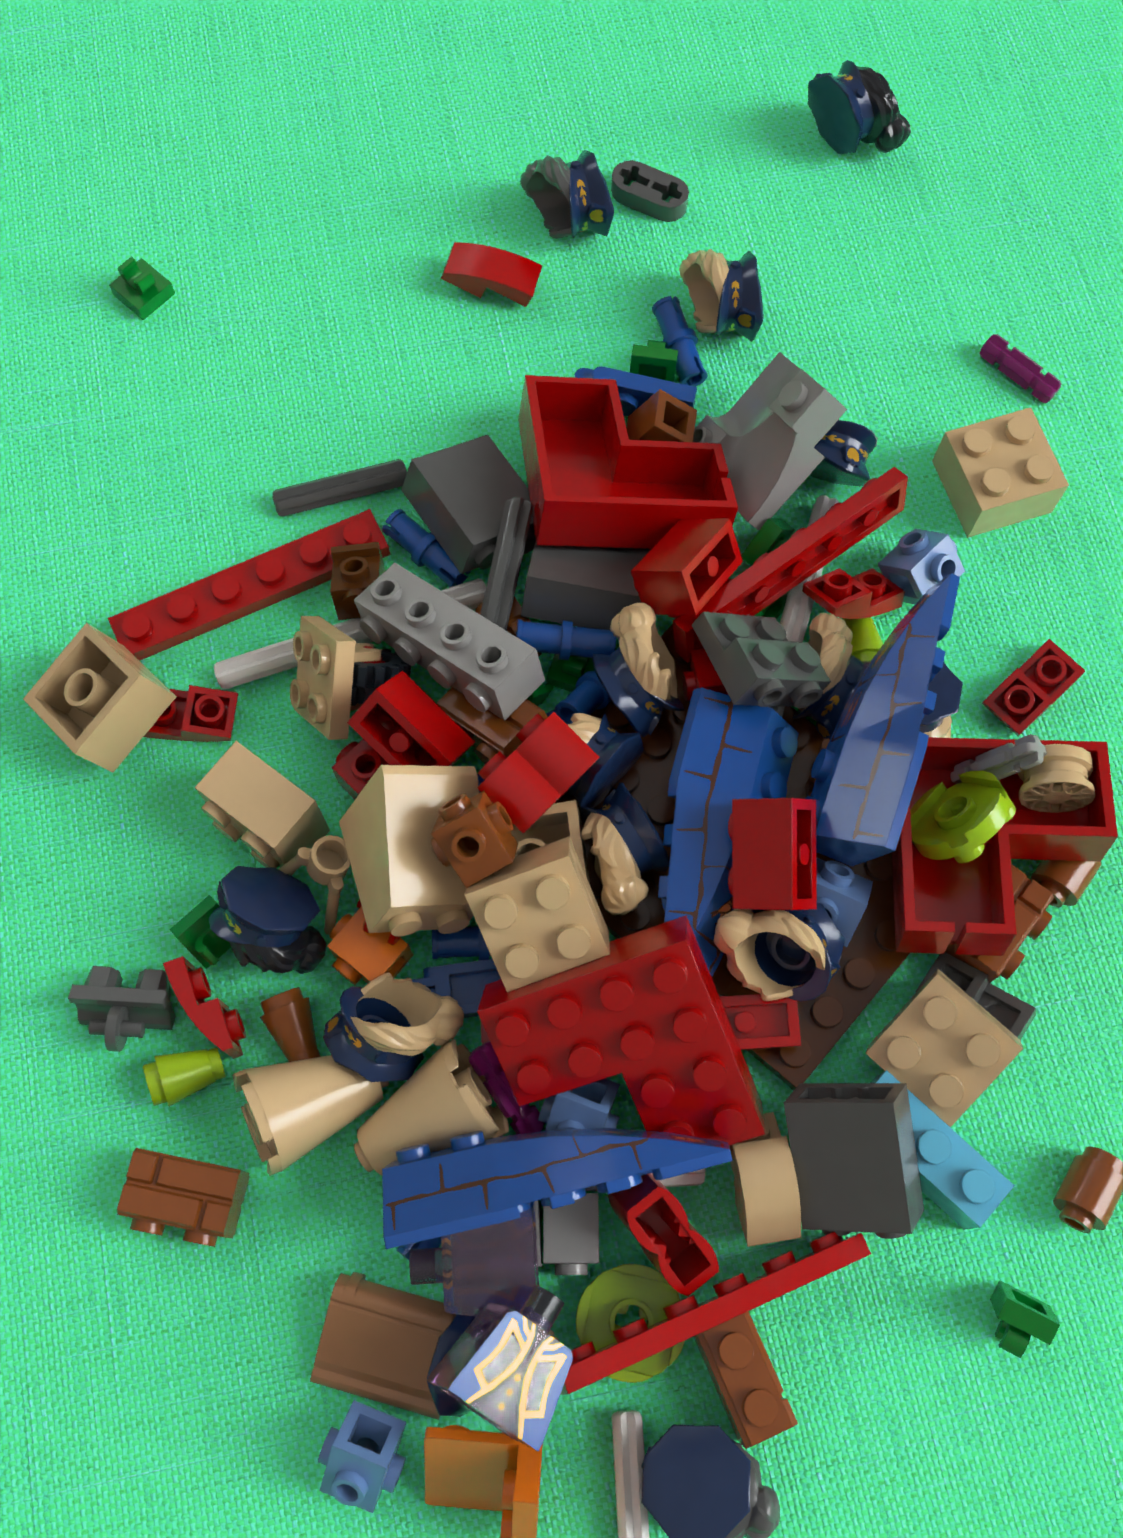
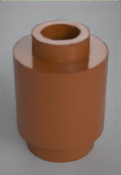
(1065, 879)
(1090, 1190)

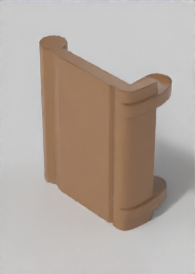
(380, 1343)

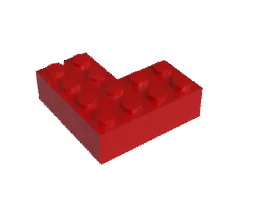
(600, 486)
(974, 900)
(635, 1014)

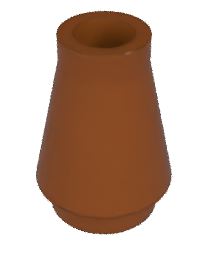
(291, 1024)

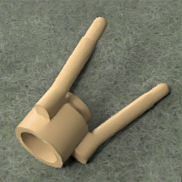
(326, 865)

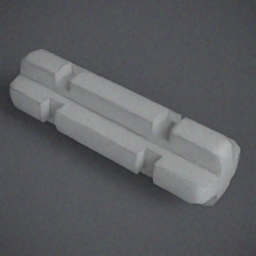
(1005, 759)

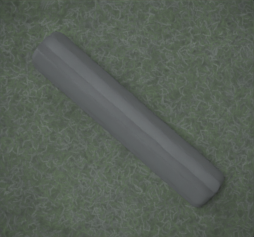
(339, 487)
(507, 561)

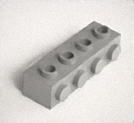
(449, 641)

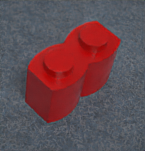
(537, 771)
(665, 1234)

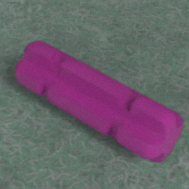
(1020, 368)
(485, 1062)

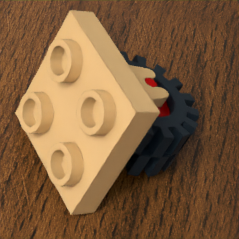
(336, 675)

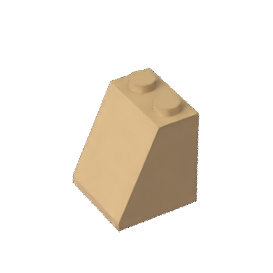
(392, 852)

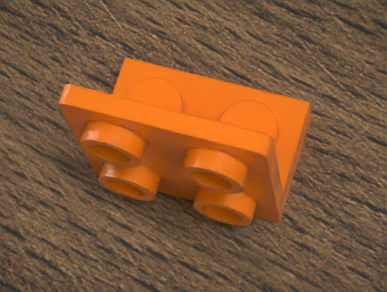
(484, 1474)

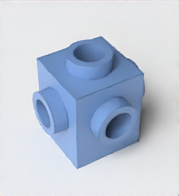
(921, 562)
(842, 895)
(582, 1107)
(362, 1457)

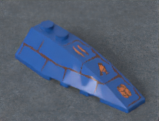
(877, 745)
(720, 757)
(498, 1177)

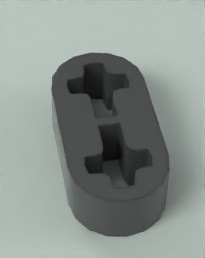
(649, 191)

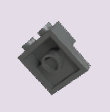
(760, 662)

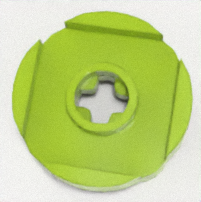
(960, 818)
(612, 1294)

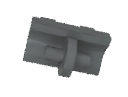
(120, 1010)

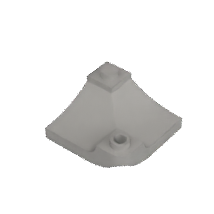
(772, 437)

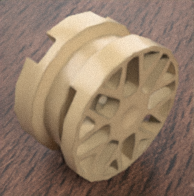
(1059, 781)

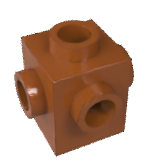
(473, 837)

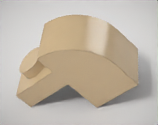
(766, 1187)

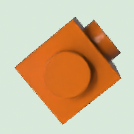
(365, 954)

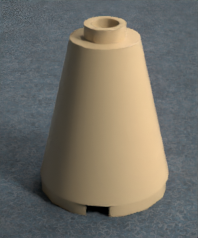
(301, 1105)
(430, 1108)

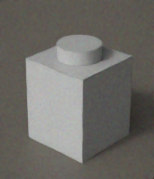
(572, 1236)

